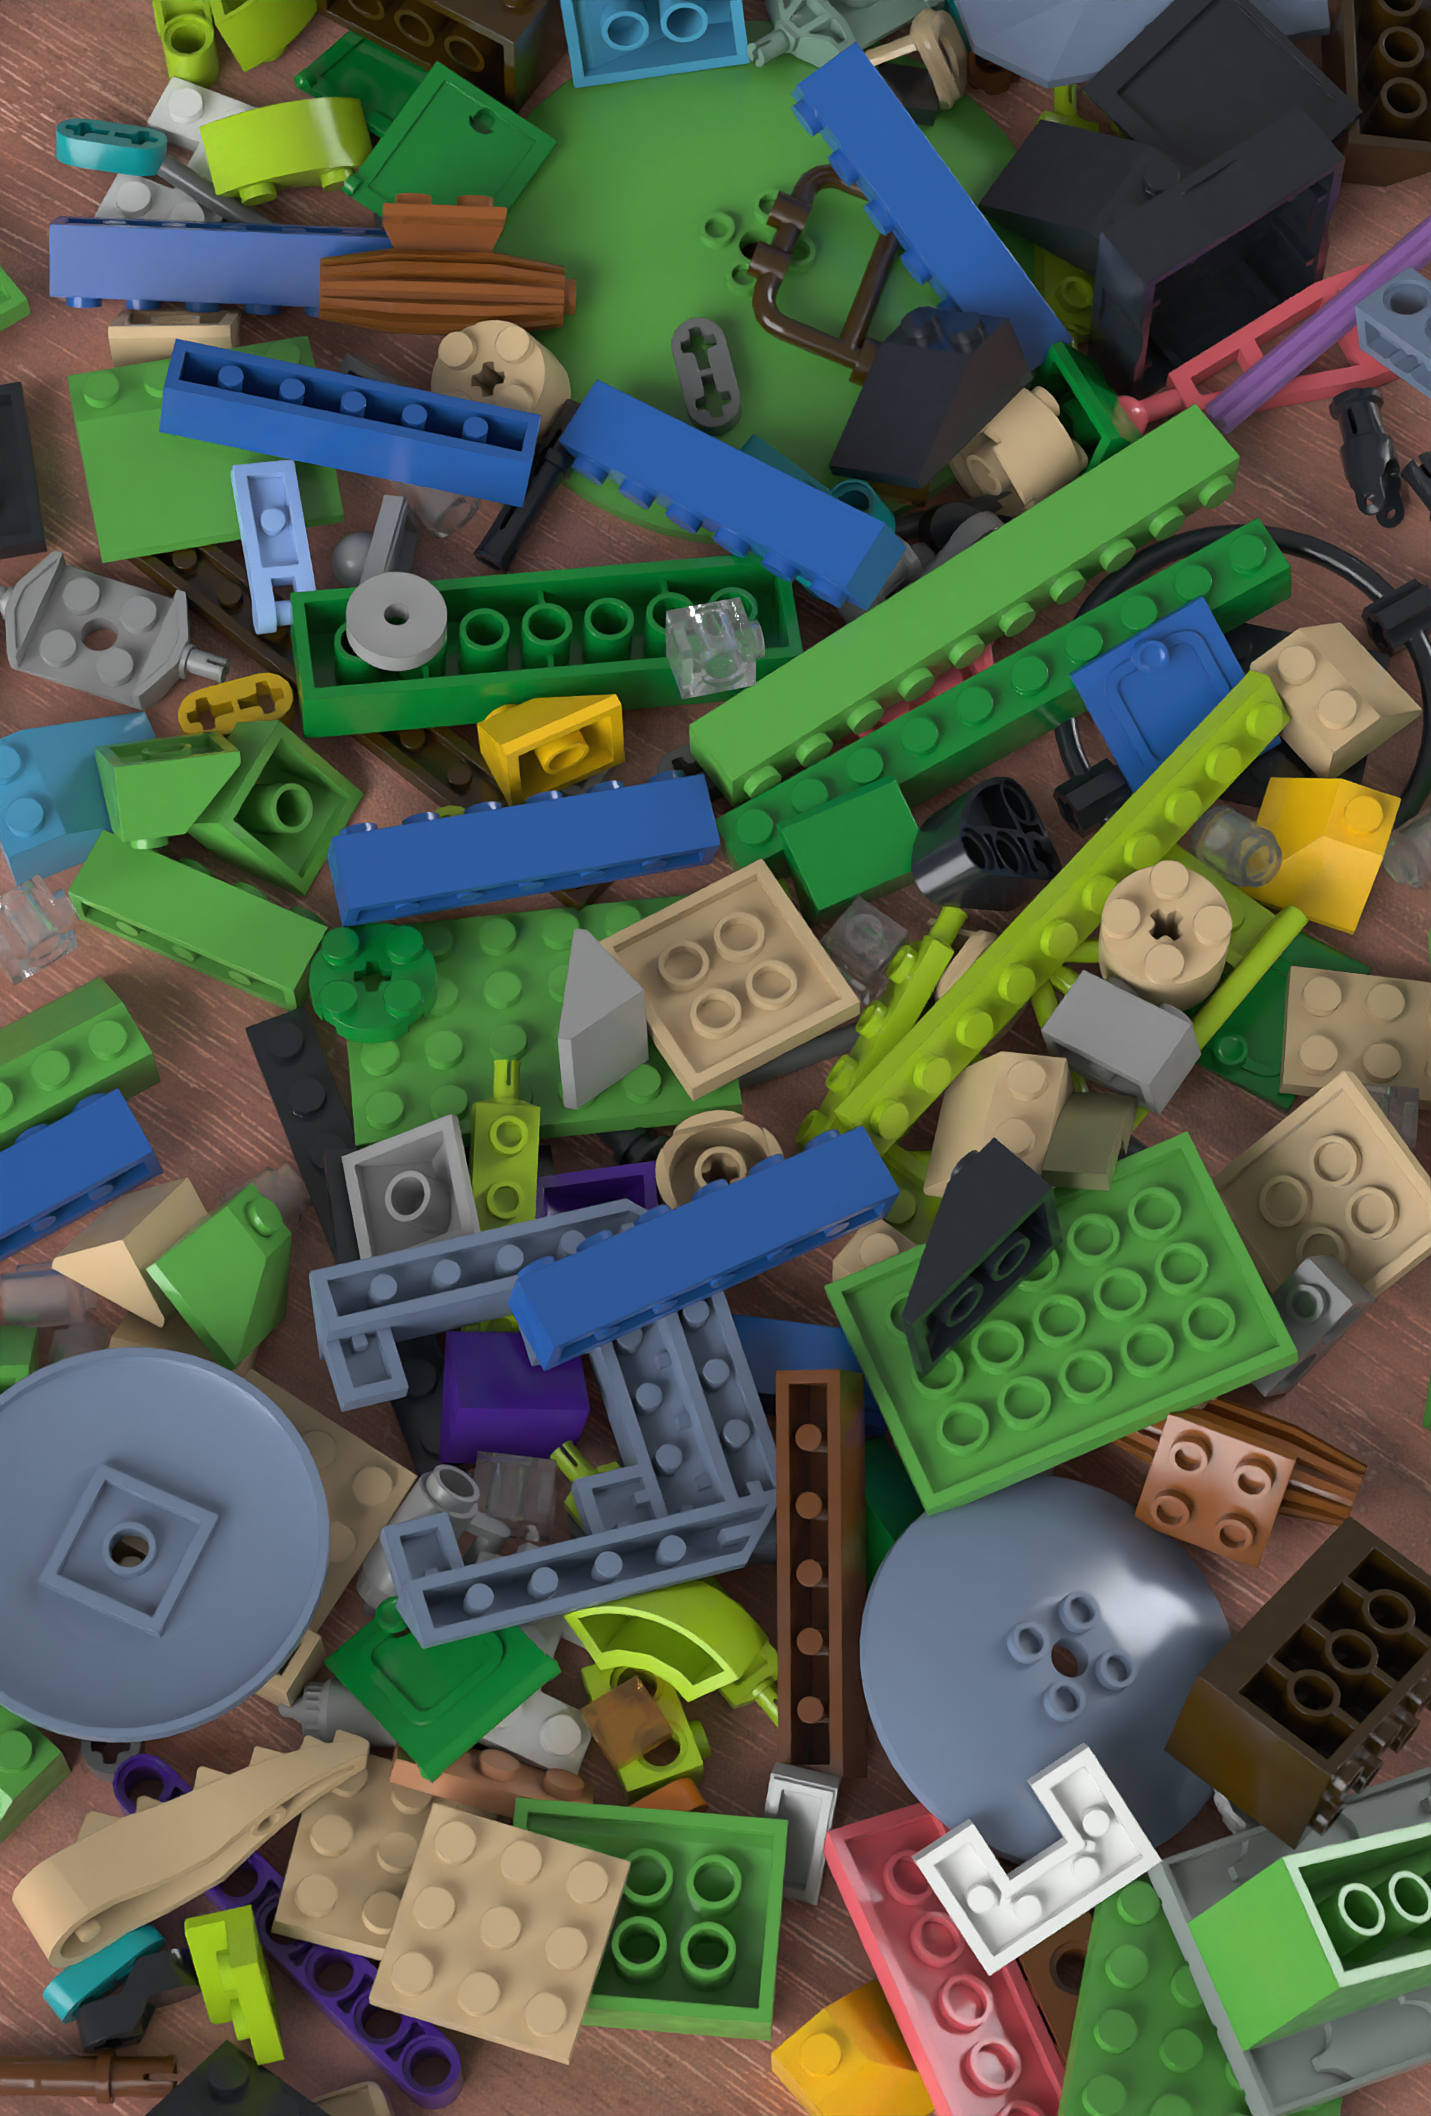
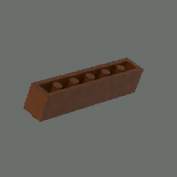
(821, 1570)

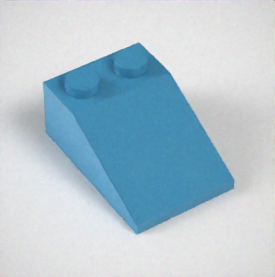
(651, 38)
(54, 792)

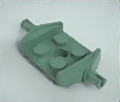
(825, 28)

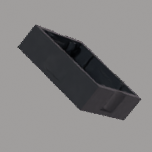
(1213, 253)

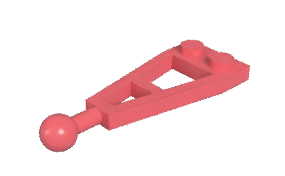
(1244, 348)

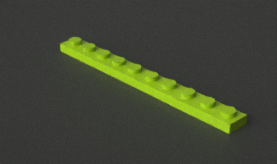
(1064, 913)

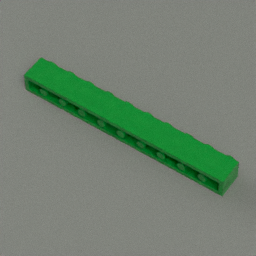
(1012, 698)

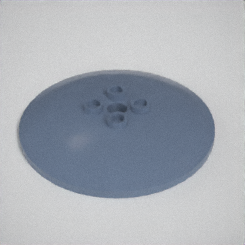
(231, 1526)
(966, 1672)

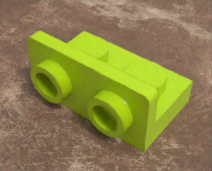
(236, 1978)

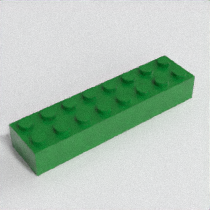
(530, 640)

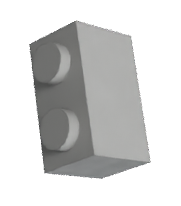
(1122, 1040)

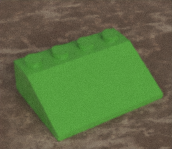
(166, 489)
(694, 1920)

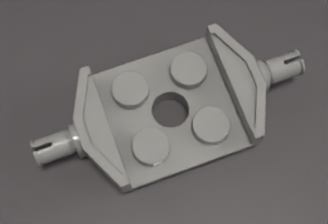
(61, 605)

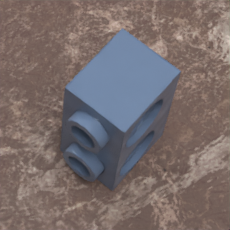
(1397, 327)

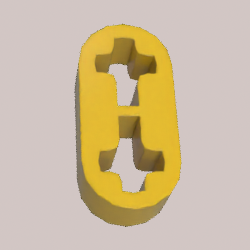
(237, 702)

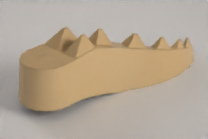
(174, 1850)

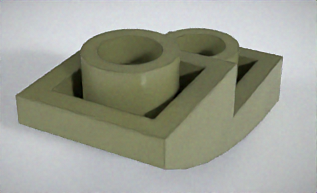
(1089, 1139)

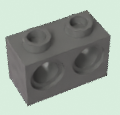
(1317, 1309)

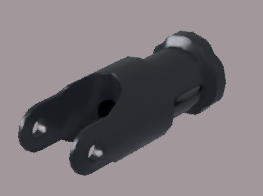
(1369, 454)

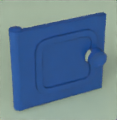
(1159, 688)

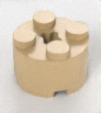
(502, 368)
(1020, 453)
(1191, 931)
(709, 1149)

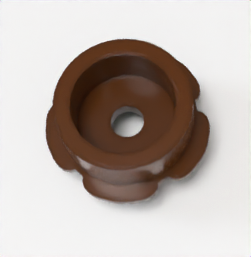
(990, 83)

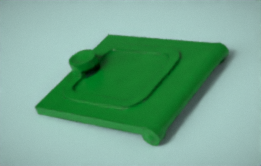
(365, 72)
(445, 154)
(1250, 1040)
(442, 1695)

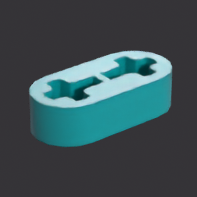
(110, 146)
(101, 1972)

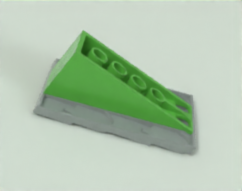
(1313, 1950)

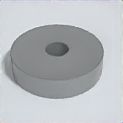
(391, 645)

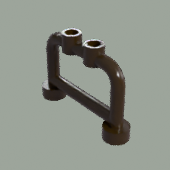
(771, 263)

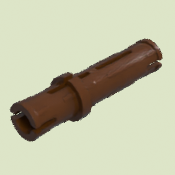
(88, 2076)

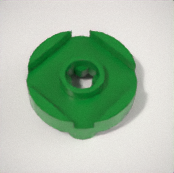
(367, 950)

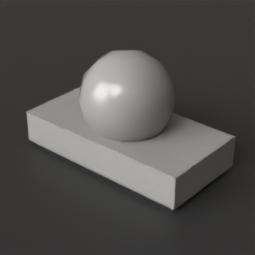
(386, 550)
(809, 1805)

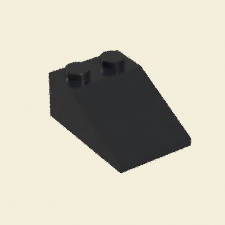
(1073, 185)
(929, 395)
(984, 1241)

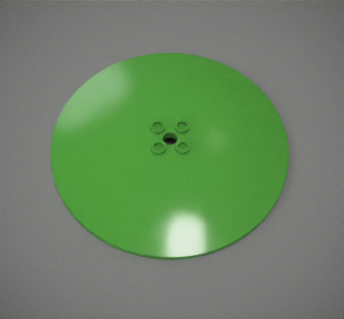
(651, 217)

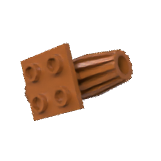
(442, 274)
(1229, 1473)

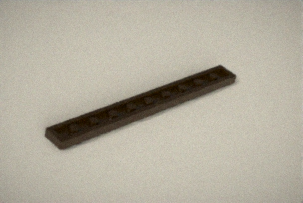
(428, 758)

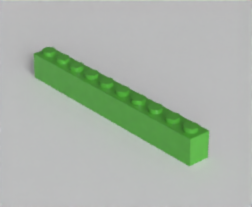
(964, 606)

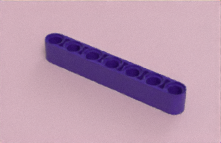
(304, 1961)

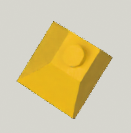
(551, 743)
(1329, 845)
(853, 2061)

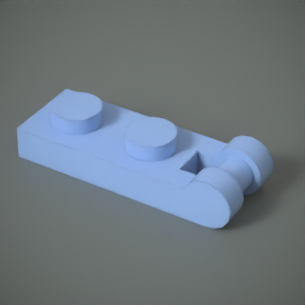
(272, 537)

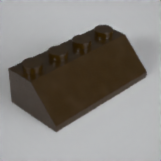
(1383, 63)

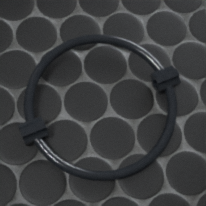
(1393, 622)

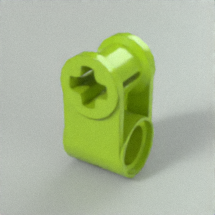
(188, 40)

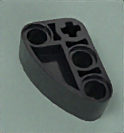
(984, 849)

